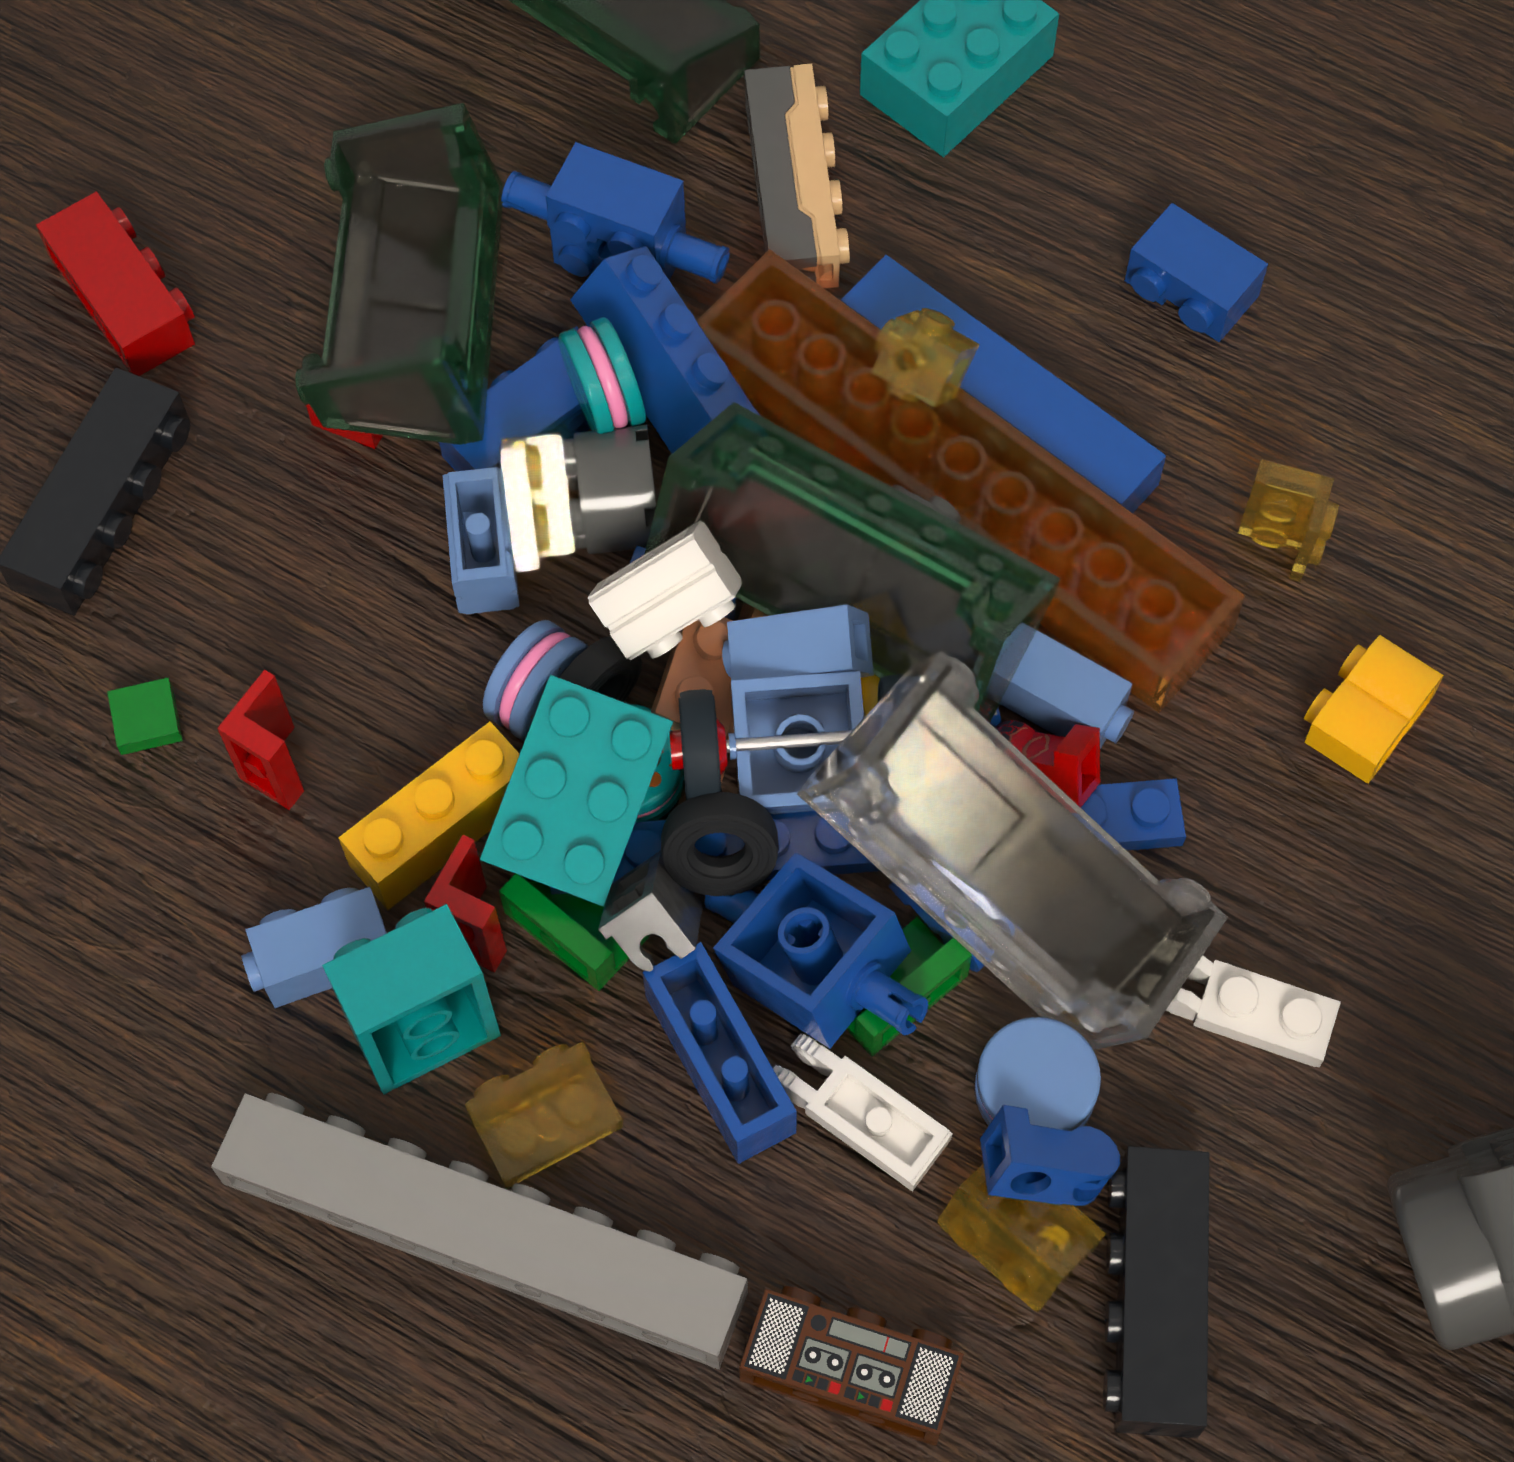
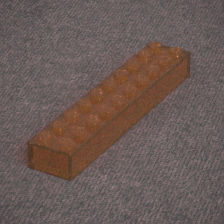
(1122, 586)

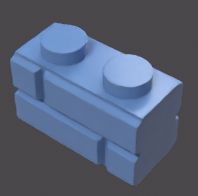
(480, 541)

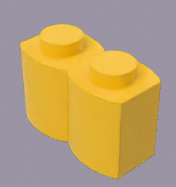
(1371, 708)

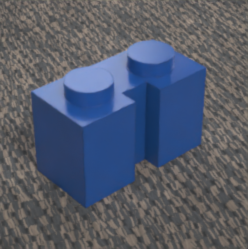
(1196, 271)

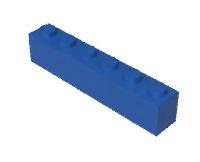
(1023, 391)

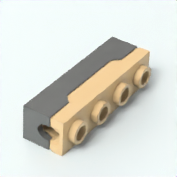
(792, 171)

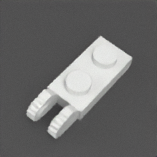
(1259, 1011)
(866, 1114)

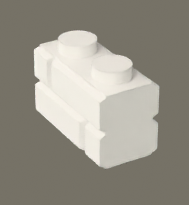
(667, 592)

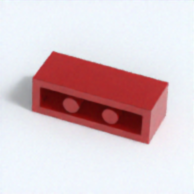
(118, 283)

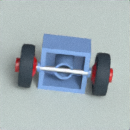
(779, 735)

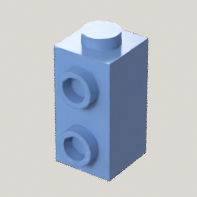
(799, 644)
(1065, 689)
(295, 944)

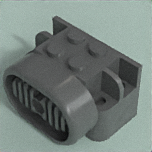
(1461, 1237)

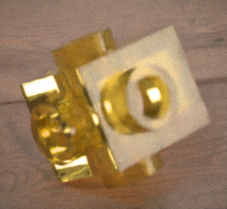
(923, 356)

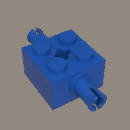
(612, 207)
(816, 952)

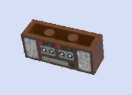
(851, 1364)

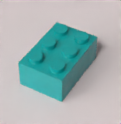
(955, 64)
(576, 790)
(413, 997)

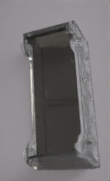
(1010, 860)

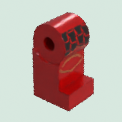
(1067, 761)

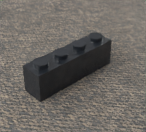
(95, 492)
(1160, 1294)

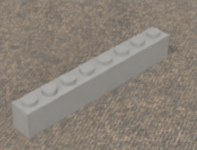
(483, 1229)

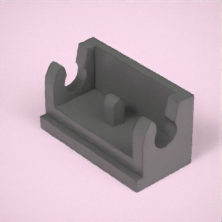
(648, 904)

